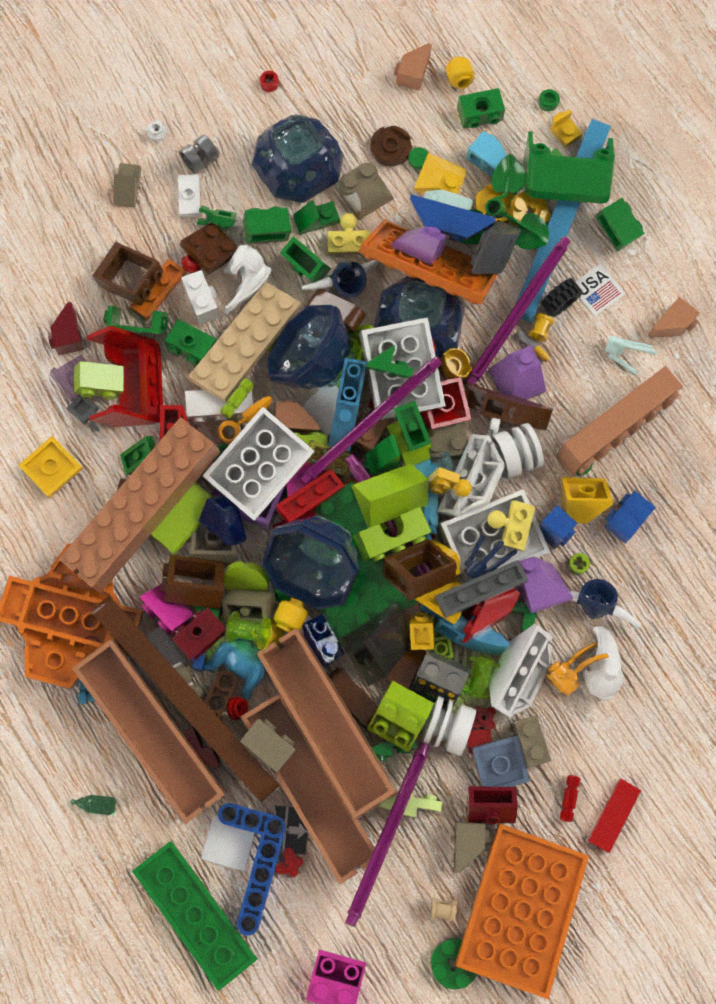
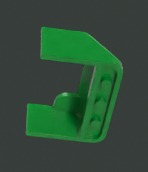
(566, 176)

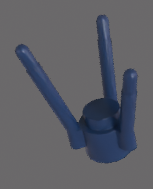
(477, 568)

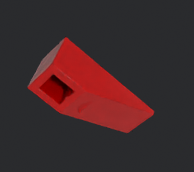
(490, 613)

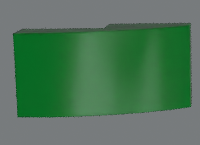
(385, 750)

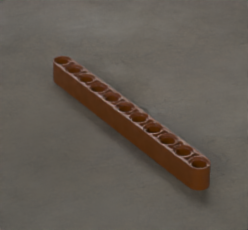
(185, 699)

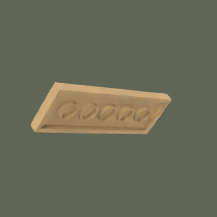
(244, 342)

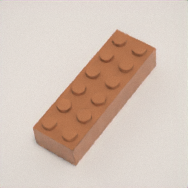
(619, 421)

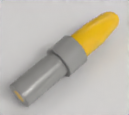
(525, 339)

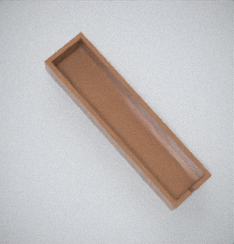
(140, 505)
(327, 724)
(149, 730)
(315, 796)

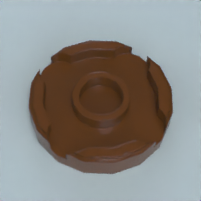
(390, 145)

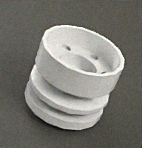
(519, 450)
(449, 726)

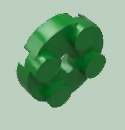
(441, 969)

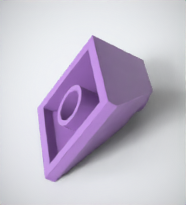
(422, 243)
(519, 374)
(544, 585)

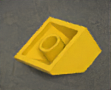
(439, 175)
(585, 498)

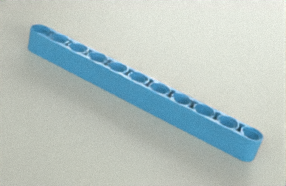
(563, 214)

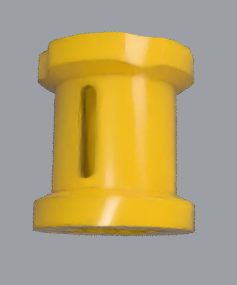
(541, 327)

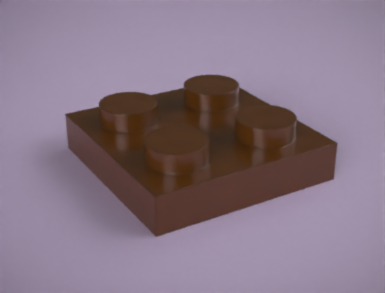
(209, 247)

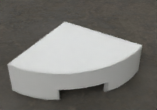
(493, 426)

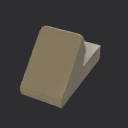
(127, 185)

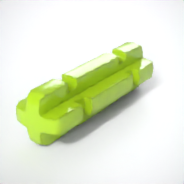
(237, 398)

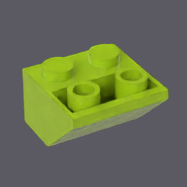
(400, 716)

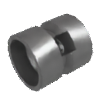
(205, 150)

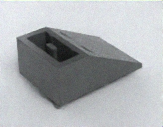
(495, 248)

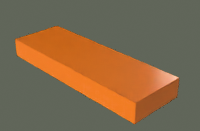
(170, 279)

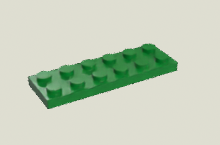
(195, 915)

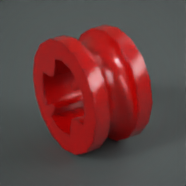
(272, 86)

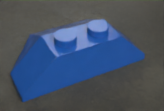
(449, 219)

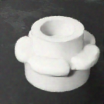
(156, 135)

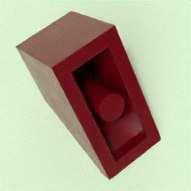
(66, 332)

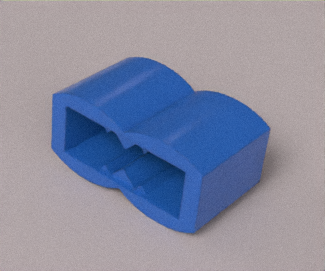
(629, 517)

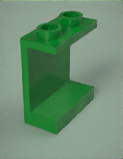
(159, 321)

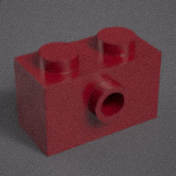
(199, 634)
(492, 804)

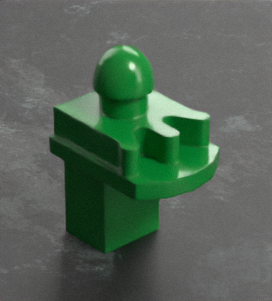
(527, 618)

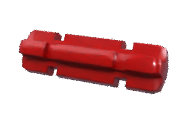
(570, 798)

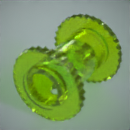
(248, 630)
(480, 677)

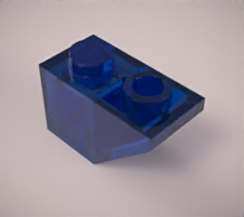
(223, 519)
(322, 641)

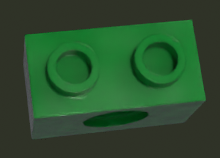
(487, 100)

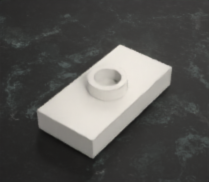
(189, 195)

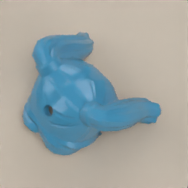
(242, 661)

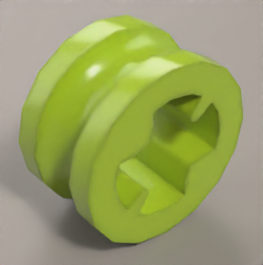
(583, 559)

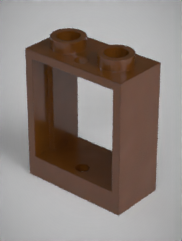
(114, 261)
(397, 566)
(189, 592)

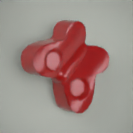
(290, 863)

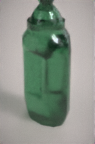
(96, 804)

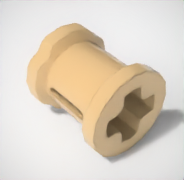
(443, 910)

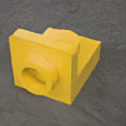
(565, 129)
(422, 631)

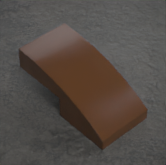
(406, 667)

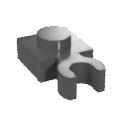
(82, 408)

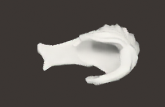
(253, 274)
(605, 675)

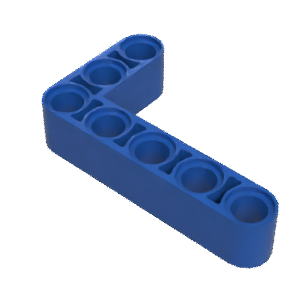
(260, 861)

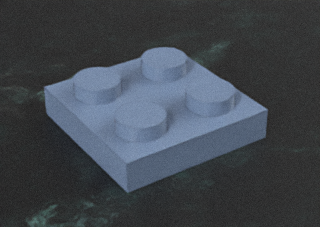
(501, 763)

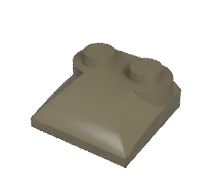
(363, 190)
(447, 438)
(211, 547)

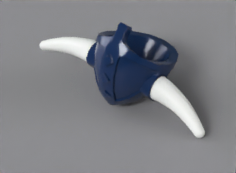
(347, 278)
(600, 599)

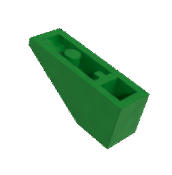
(383, 457)

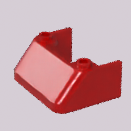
(141, 377)

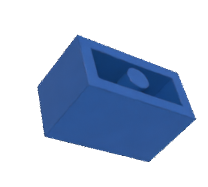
(557, 527)

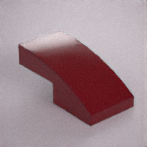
(207, 753)

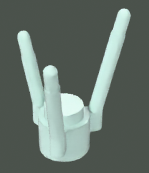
(616, 346)

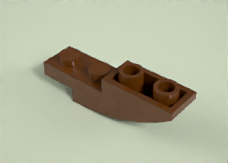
(507, 408)

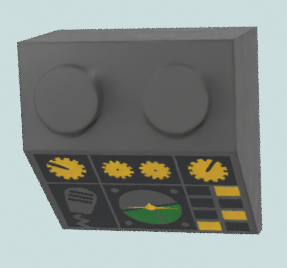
(440, 678)

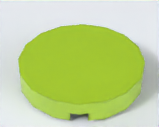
(246, 577)

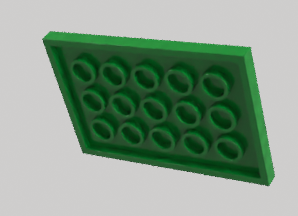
(370, 591)

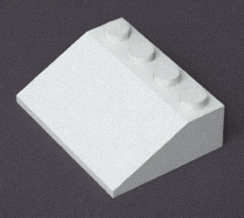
(413, 346)
(258, 463)
(465, 530)

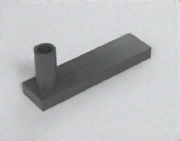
(481, 589)

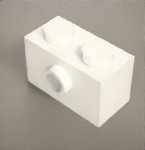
(200, 297)

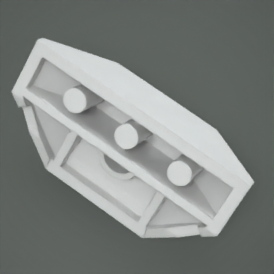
(482, 467)
(521, 671)

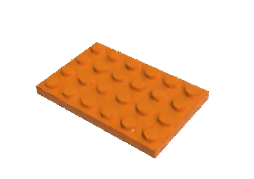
(448, 271)
(522, 911)

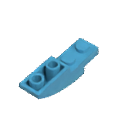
(347, 399)
(487, 642)

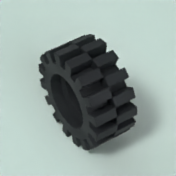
(562, 297)

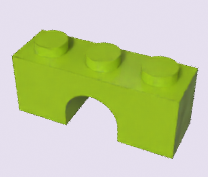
(410, 527)

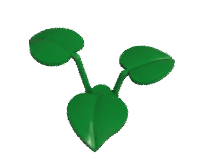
(511, 178)

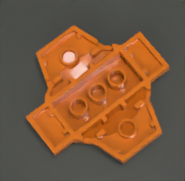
(56, 619)

